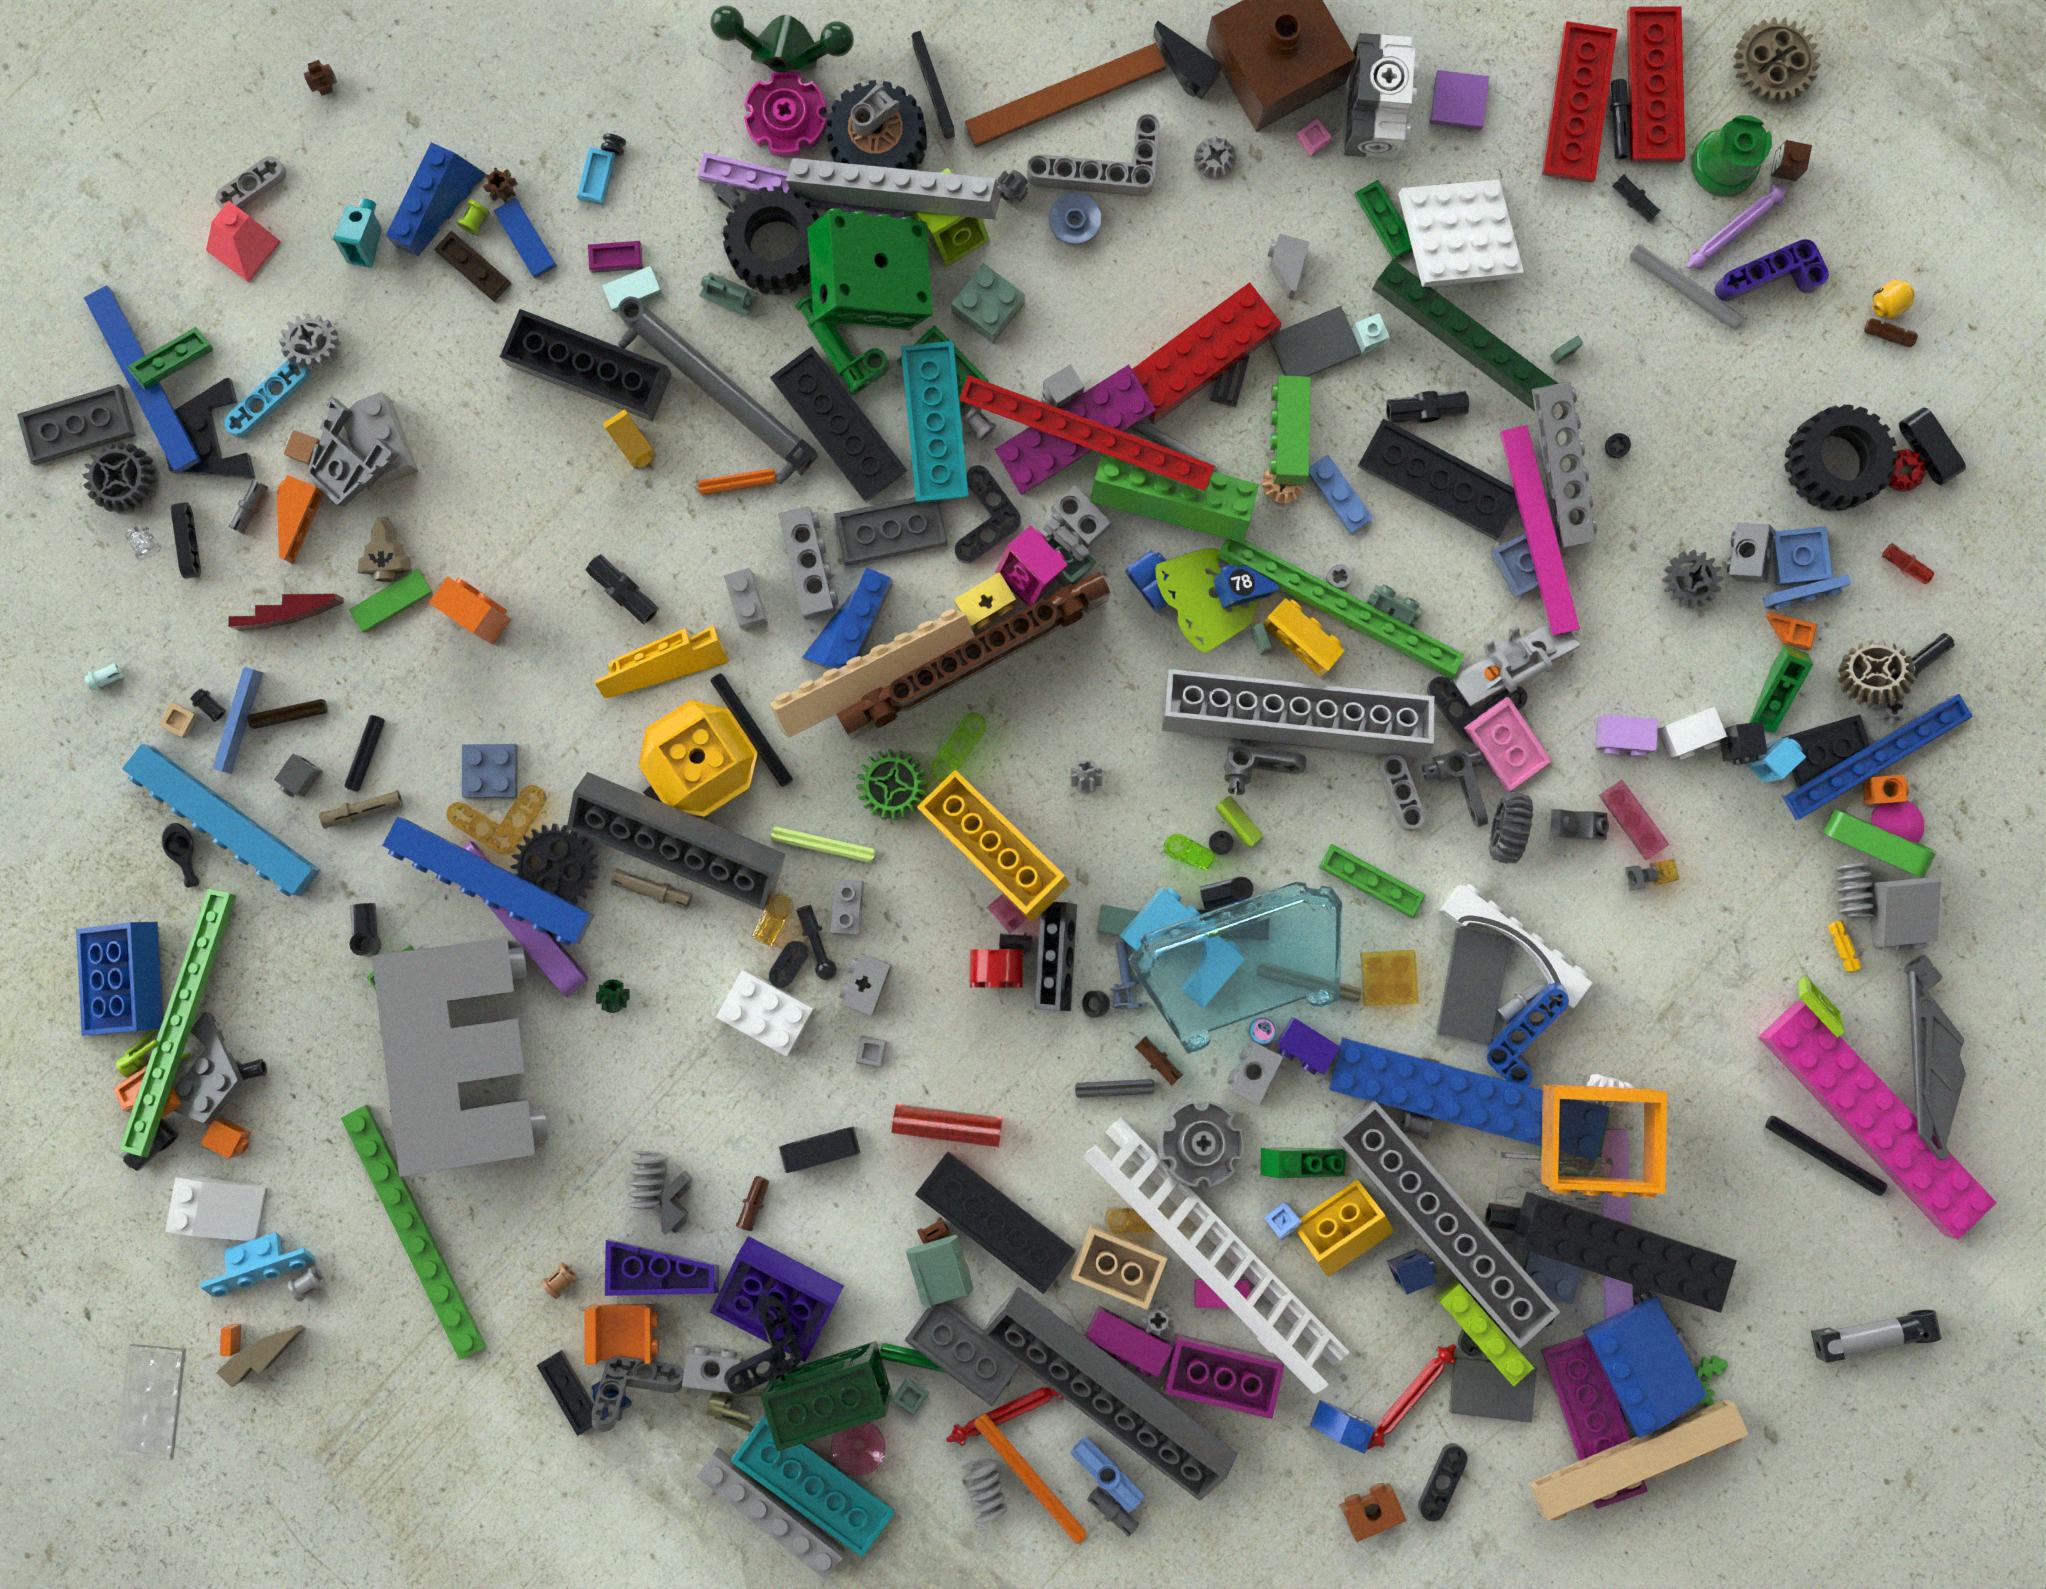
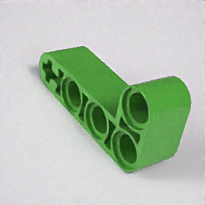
(1879, 843)

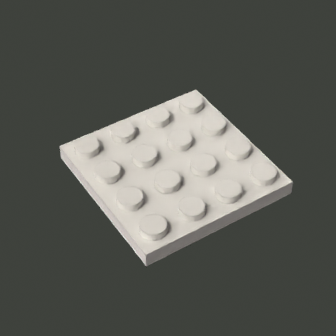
(1460, 233)

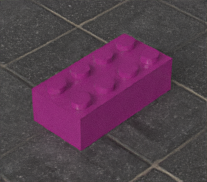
(1223, 1376)

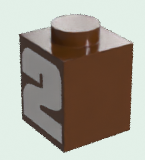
(1791, 160)

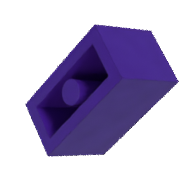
(1307, 1046)

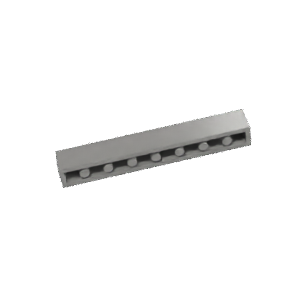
(894, 188)

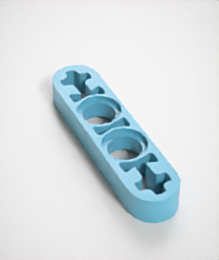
(263, 393)

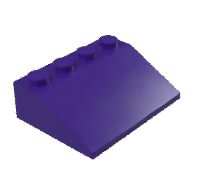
(766, 1272)

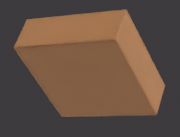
(301, 447)

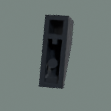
(1190, 65)

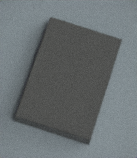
(1315, 344)
(1485, 1392)

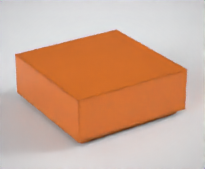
(230, 1340)

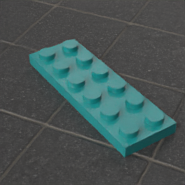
(934, 422)
(814, 1488)

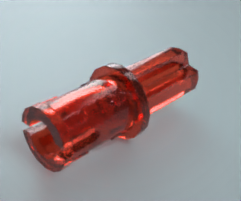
(1908, 563)

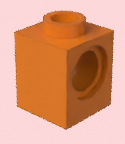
(1874, 790)
(226, 1138)

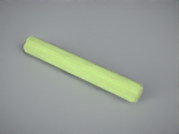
(823, 844)

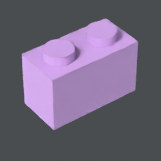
(1626, 734)

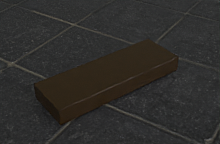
(472, 266)

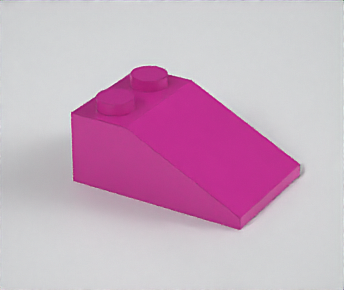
(1031, 566)

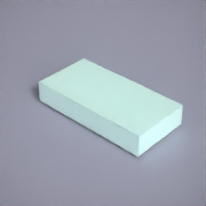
(638, 284)

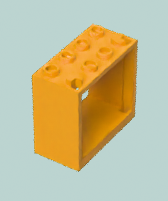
(1654, 1141)

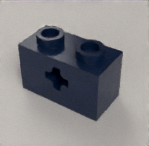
(1413, 1271)

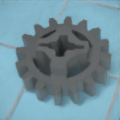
(1704, 581)

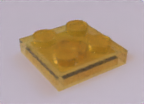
(1389, 977)

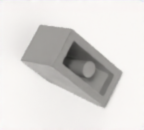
(1287, 261)

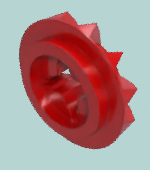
(1900, 481)

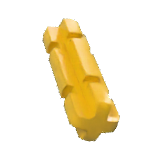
(1844, 946)

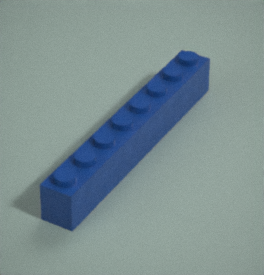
(487, 880)

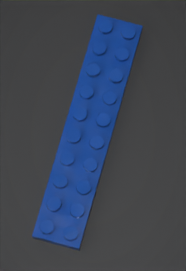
(1463, 1097)

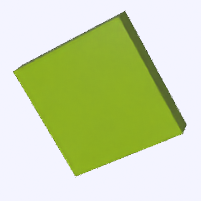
(1821, 1006)

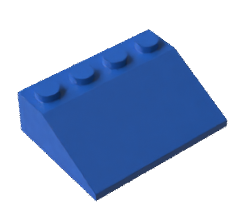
(119, 978)
(1645, 1366)

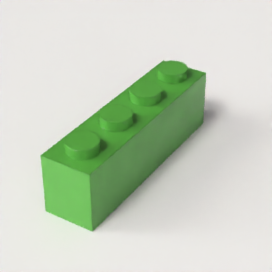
(1291, 430)

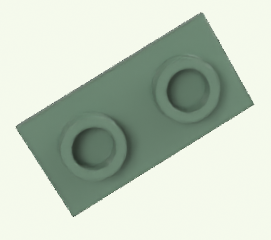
(727, 293)
(1404, 608)

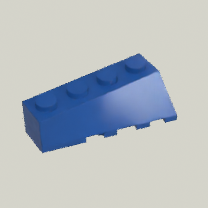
(431, 198)
(852, 624)

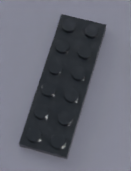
(838, 424)
(1439, 479)
(995, 1222)

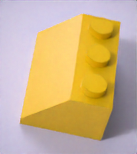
(1303, 637)
(1343, 1228)

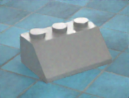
(377, 419)

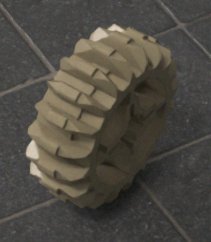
(1876, 667)

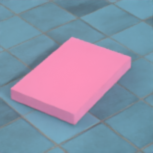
(1507, 744)

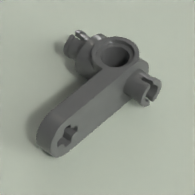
(1257, 758)
(1441, 770)

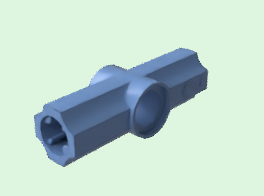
(1119, 1486)

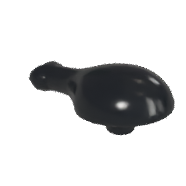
(179, 847)

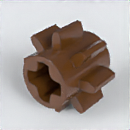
(320, 77)
(494, 187)

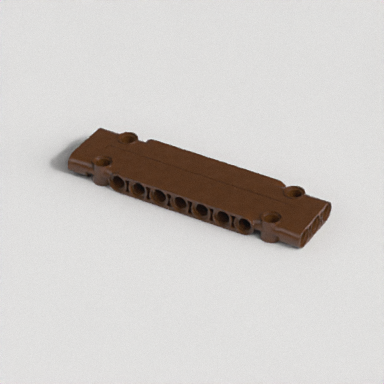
(1061, 608)

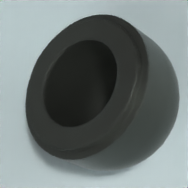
(1103, 1001)

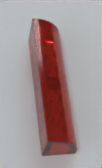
(946, 1125)

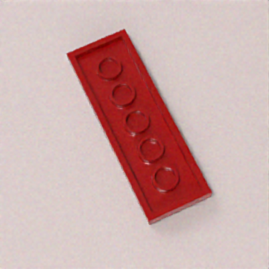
(1656, 83)
(1579, 101)

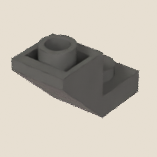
(1579, 824)
(672, 1210)

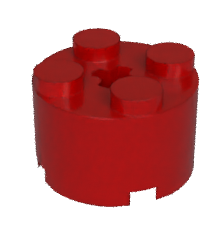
(996, 968)

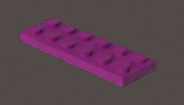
(1037, 456)
(1587, 1405)

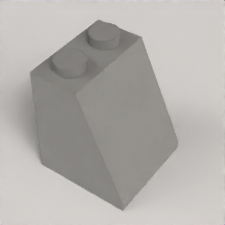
(1905, 912)

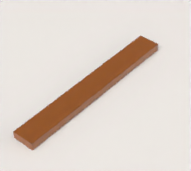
(1065, 95)

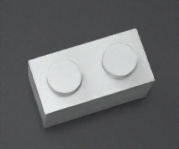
(1691, 733)

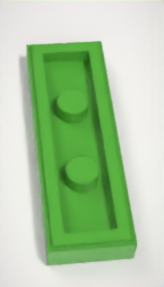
(391, 601)

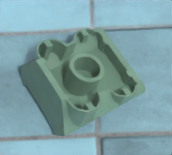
(940, 1271)

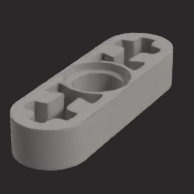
(251, 173)

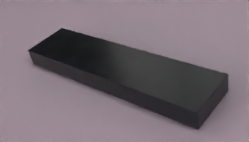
(932, 85)

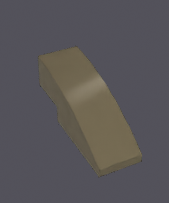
(258, 1355)

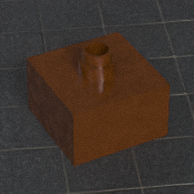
(1279, 55)

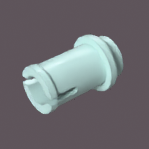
(102, 677)

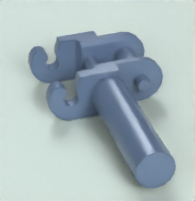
(1125, 975)

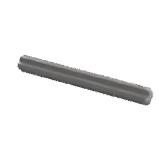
(1686, 286)

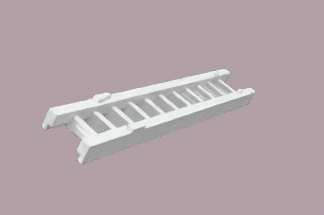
(1227, 1243)

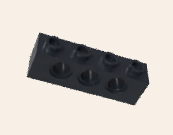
(1056, 957)

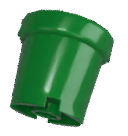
(1731, 156)

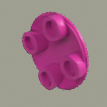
(1900, 819)

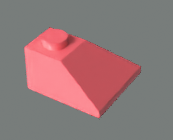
(240, 241)

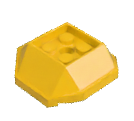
(702, 786)

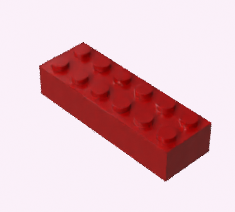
(1206, 350)

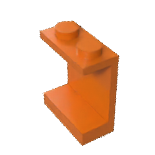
(621, 1331)

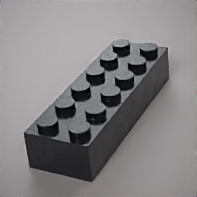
(585, 365)

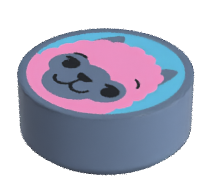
(1262, 1031)

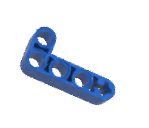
(1531, 1030)

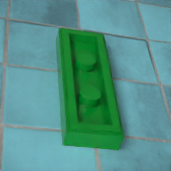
(1384, 219)
(170, 358)

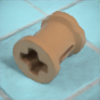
(559, 1280)

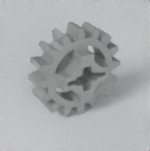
(321, 335)

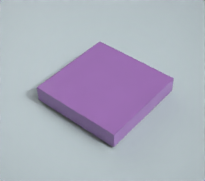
(1459, 99)

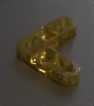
(506, 827)

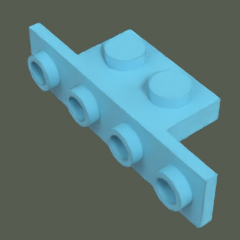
(256, 1262)

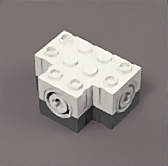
(1380, 95)

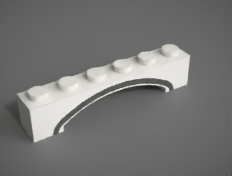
(1467, 907)

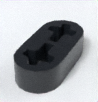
(783, 960)

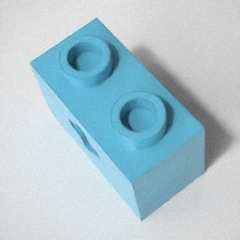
(1779, 761)

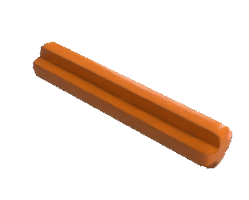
(737, 481)

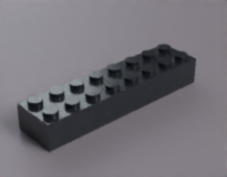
(1623, 1252)

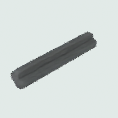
(1114, 1088)

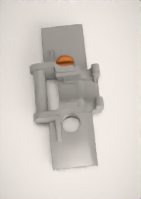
(1508, 656)

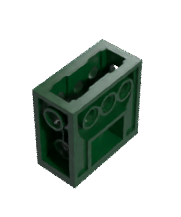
(827, 1396)

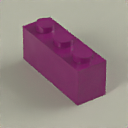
(1128, 1342)

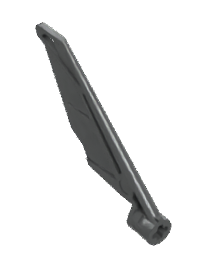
(1936, 1057)

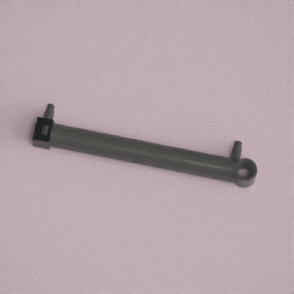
(717, 385)

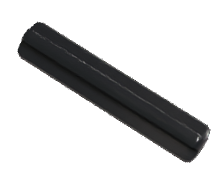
(364, 753)

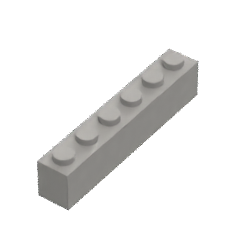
(772, 1514)

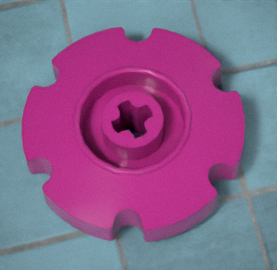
(777, 97)

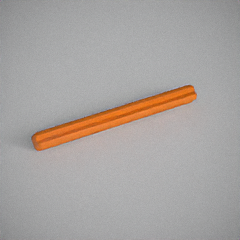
(1030, 1478)

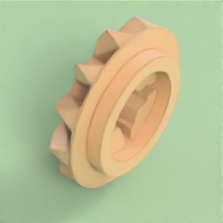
(1288, 494)

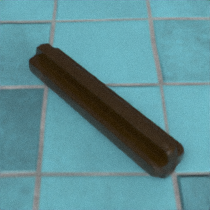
(287, 713)

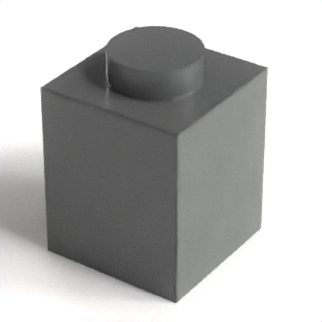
(297, 776)

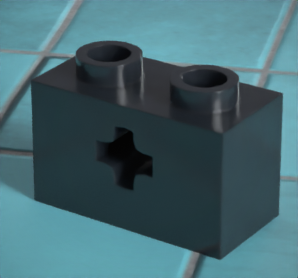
(1743, 743)

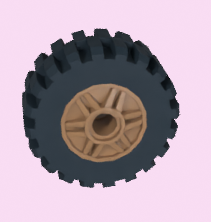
(893, 144)

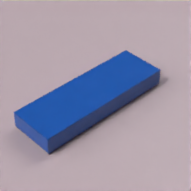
(525, 238)

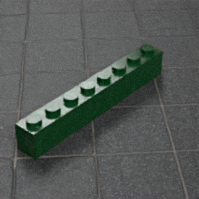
(1461, 333)

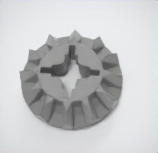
(1212, 168)

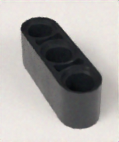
(1935, 448)
(819, 1149)

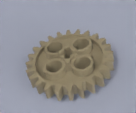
(1791, 79)

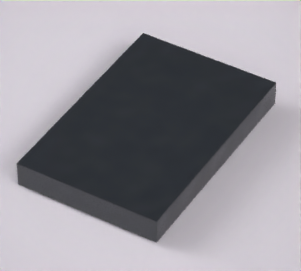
(1828, 746)

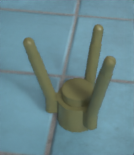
(721, 1408)

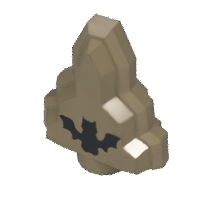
(383, 554)

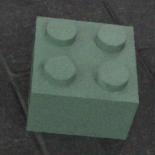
(988, 303)

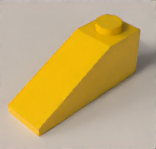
(629, 439)

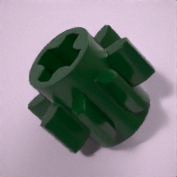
(612, 996)

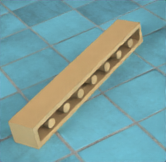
(847, 685)
(1638, 1459)

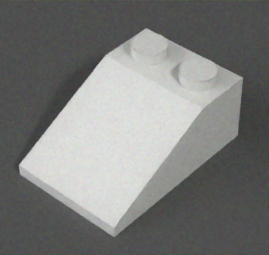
(215, 1208)

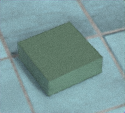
(1566, 349)
(1261, 638)
(910, 1396)

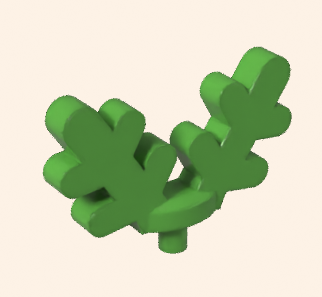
(1705, 1368)

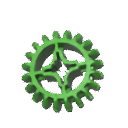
(870, 779)

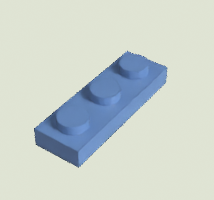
(1339, 494)
(1807, 592)

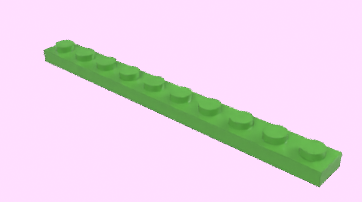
(1344, 607)
(177, 1023)
(413, 1232)

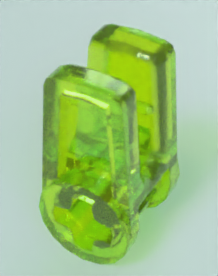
(1192, 852)

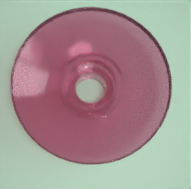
(857, 1461)

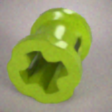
(473, 217)

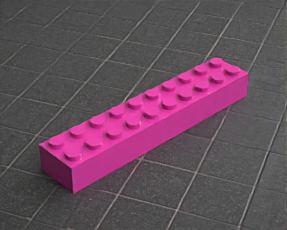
(1876, 1120)

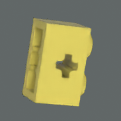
(991, 589)

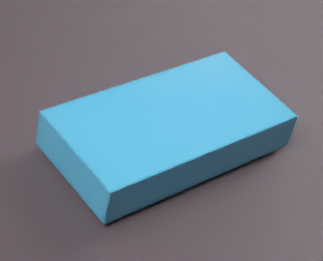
(596, 176)

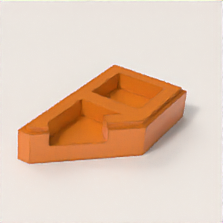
(1792, 630)

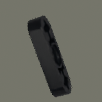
(185, 540)
(1428, 1497)

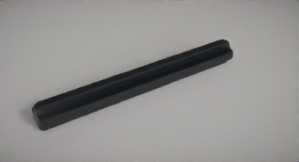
(751, 730)
(1826, 1155)

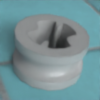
(1336, 569)

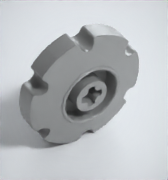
(1194, 1163)

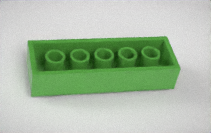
(1220, 511)

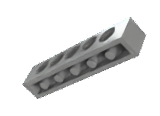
(1553, 454)

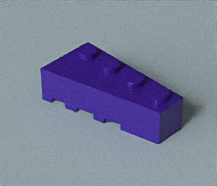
(653, 1272)

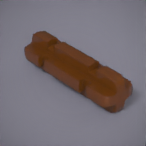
(1890, 332)

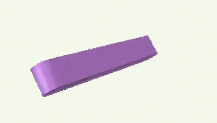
(542, 947)

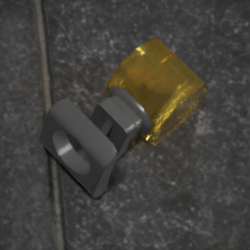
(1659, 873)

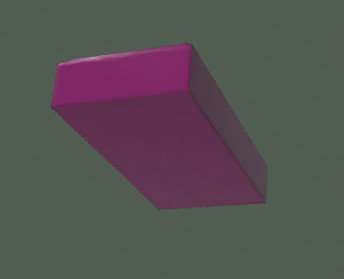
(615, 256)

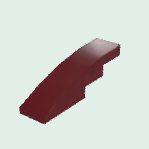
(293, 609)

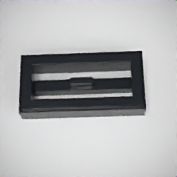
(1224, 400)

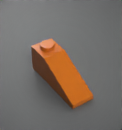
(295, 511)

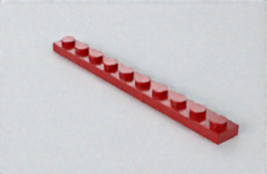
(1087, 433)

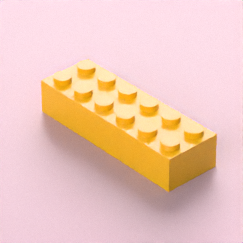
(994, 846)

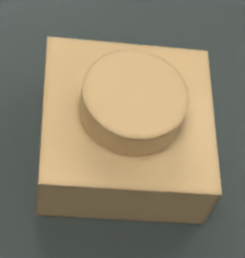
(178, 720)

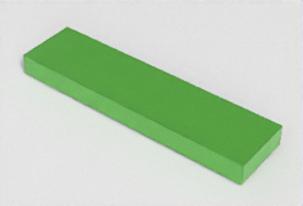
(1372, 881)

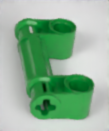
(840, 354)

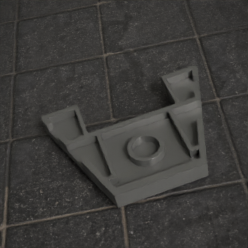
(337, 466)
(211, 1078)

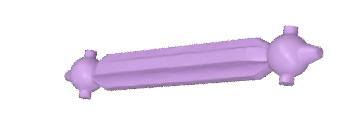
(1736, 227)

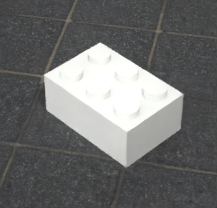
(765, 1012)

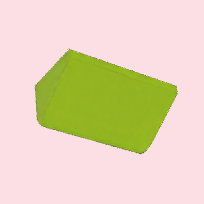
(1238, 821)

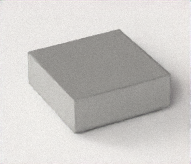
(871, 1051)

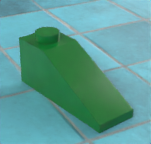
(1781, 687)

